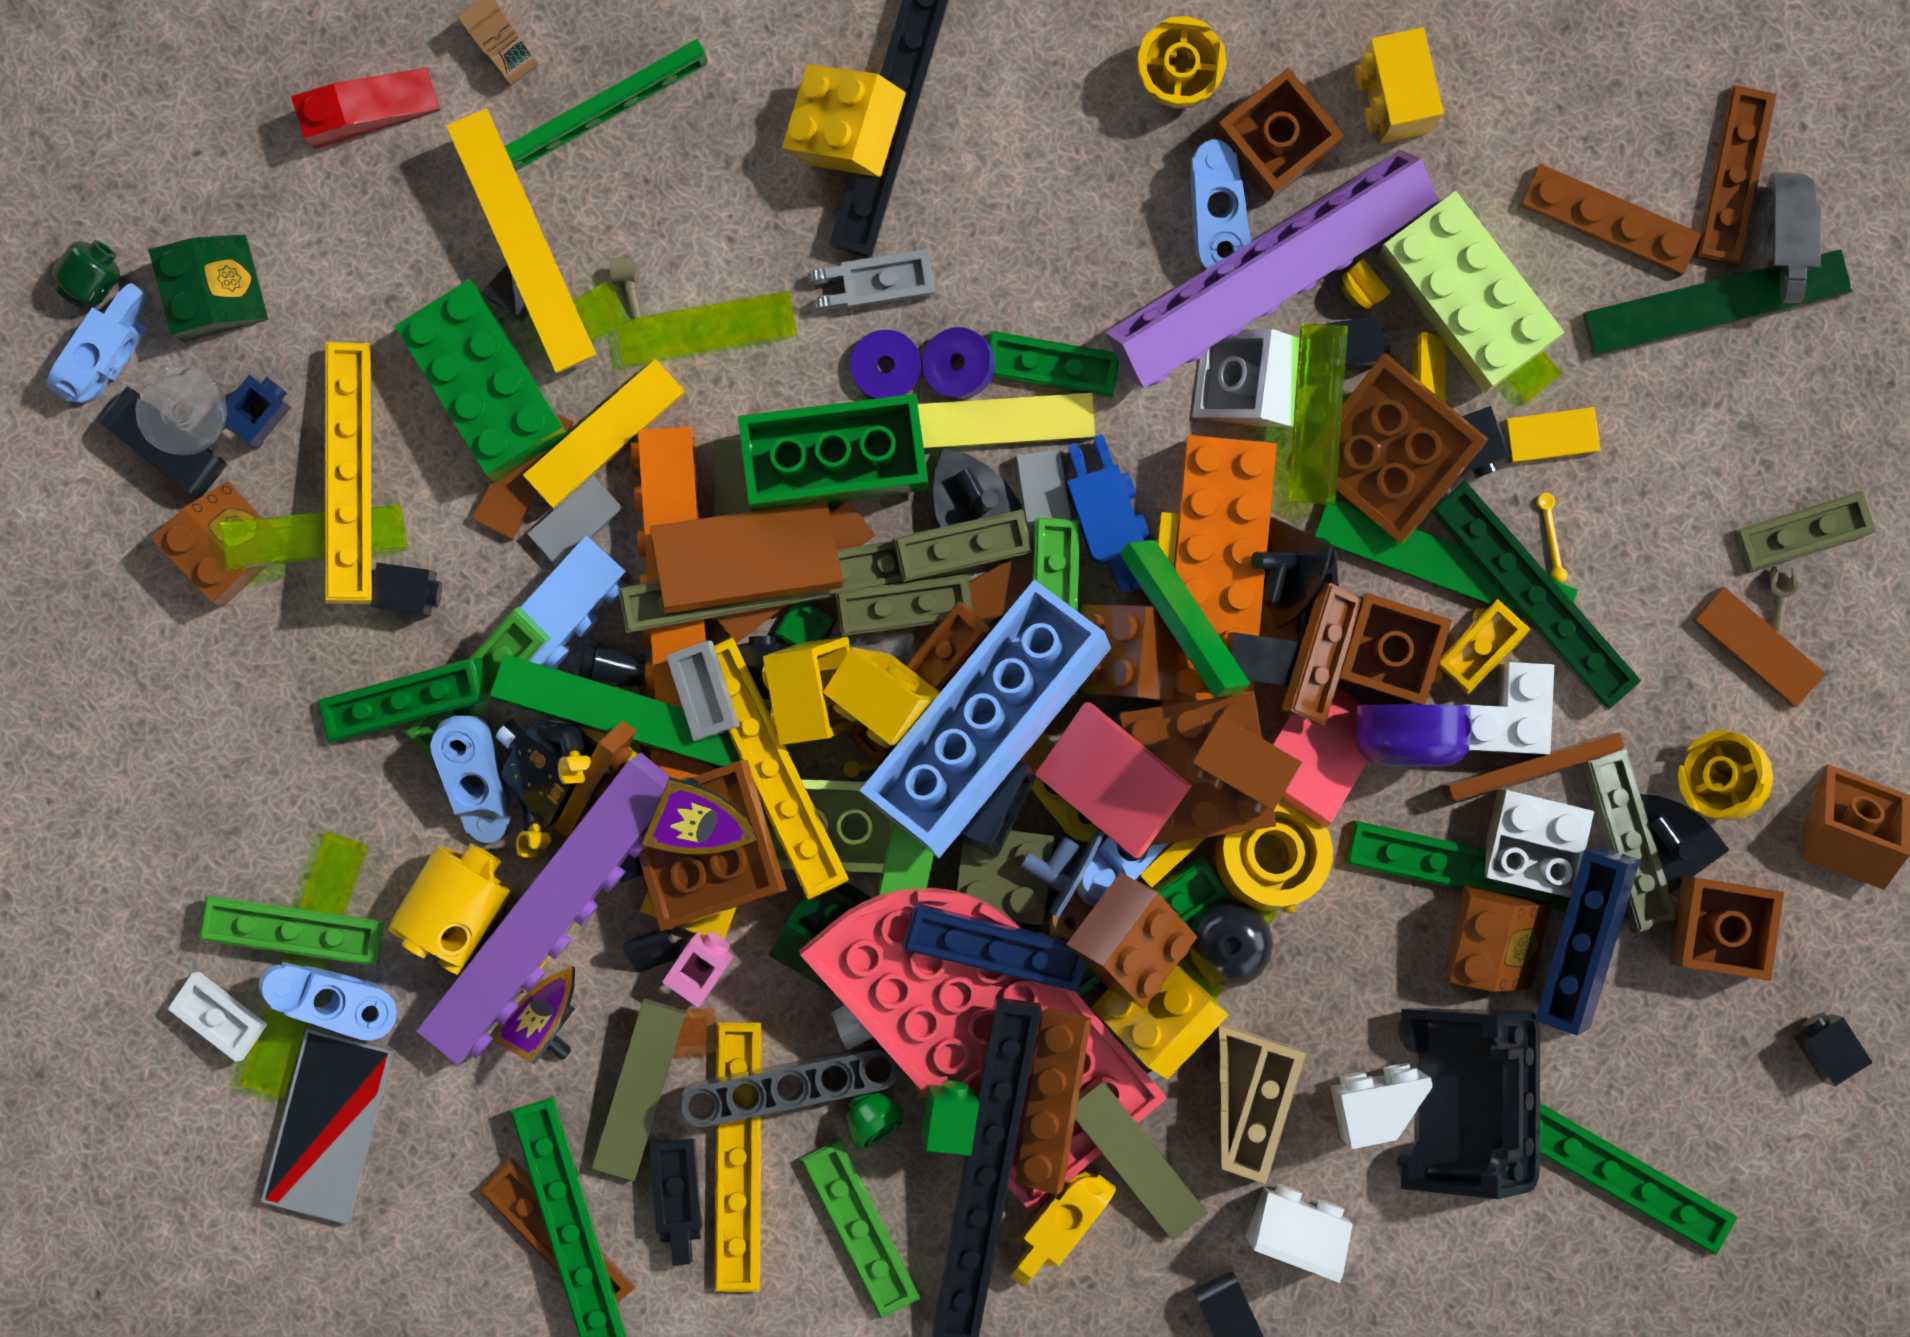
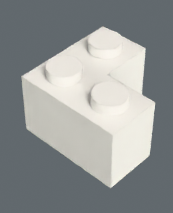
(1523, 712)

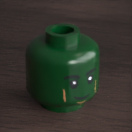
(86, 273)

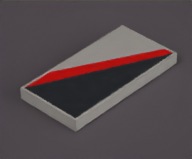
(327, 1125)

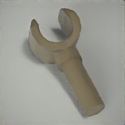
(626, 271)
(1782, 592)

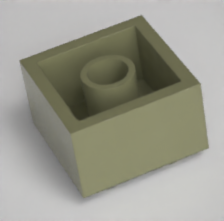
(1003, 881)

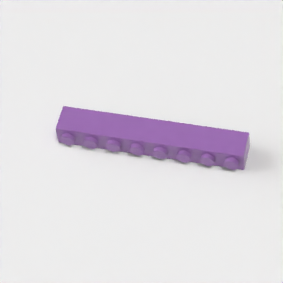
(1272, 269)
(546, 913)

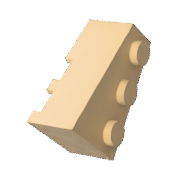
(1256, 1097)

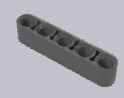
(767, 1079)

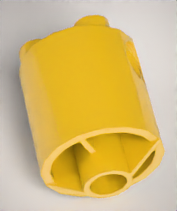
(452, 906)

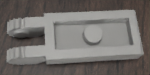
(876, 280)

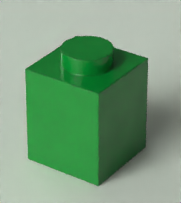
(950, 1118)

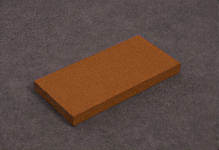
(745, 557)

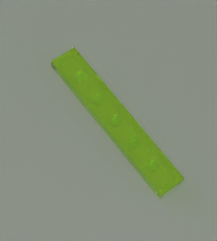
(327, 890)

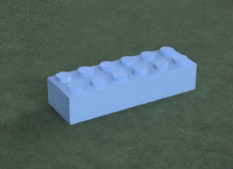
(986, 718)

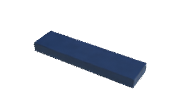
(992, 947)

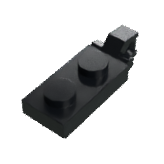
(676, 1195)

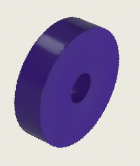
(882, 345)
(975, 373)

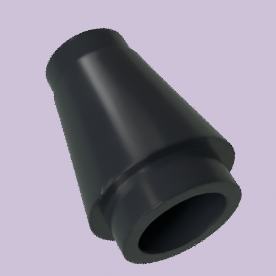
(611, 666)

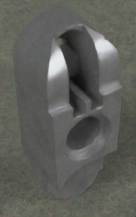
(1792, 232)

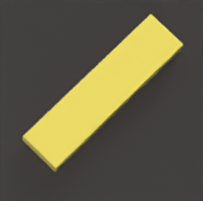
(1007, 421)

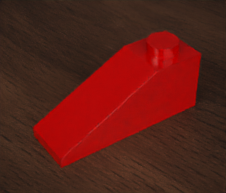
(363, 105)

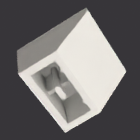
(1536, 842)
(1378, 1107)

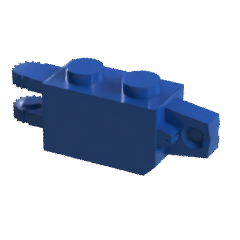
(1106, 511)

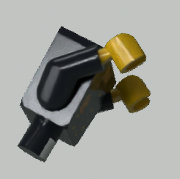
(542, 773)

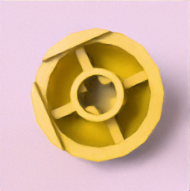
(1181, 62)
(1725, 776)

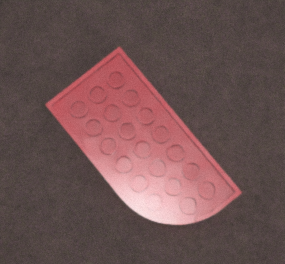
(939, 1012)

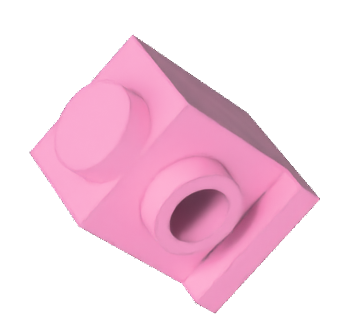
(690, 977)

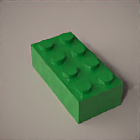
(482, 380)
(833, 452)

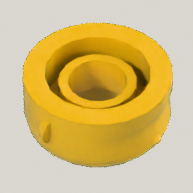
(1308, 868)

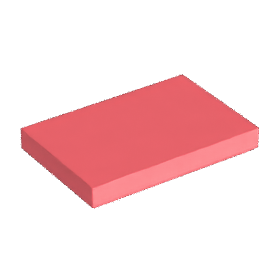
(1327, 757)
(1113, 780)

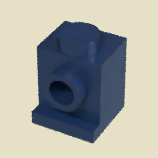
(241, 405)

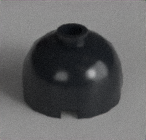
(1230, 944)

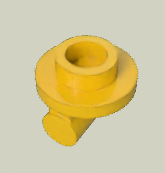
(1363, 285)

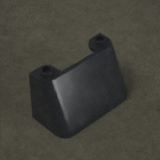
(1483, 1106)

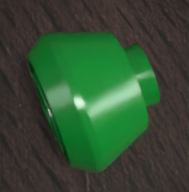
(872, 1118)

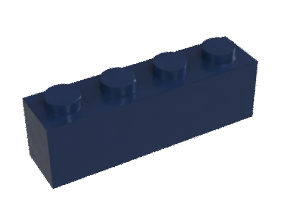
(1587, 940)

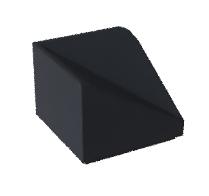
(506, 295)

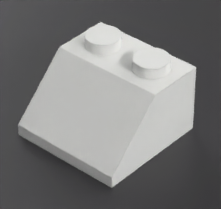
(1249, 379)
(1300, 1232)

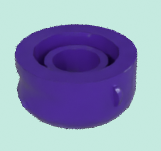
(1414, 734)

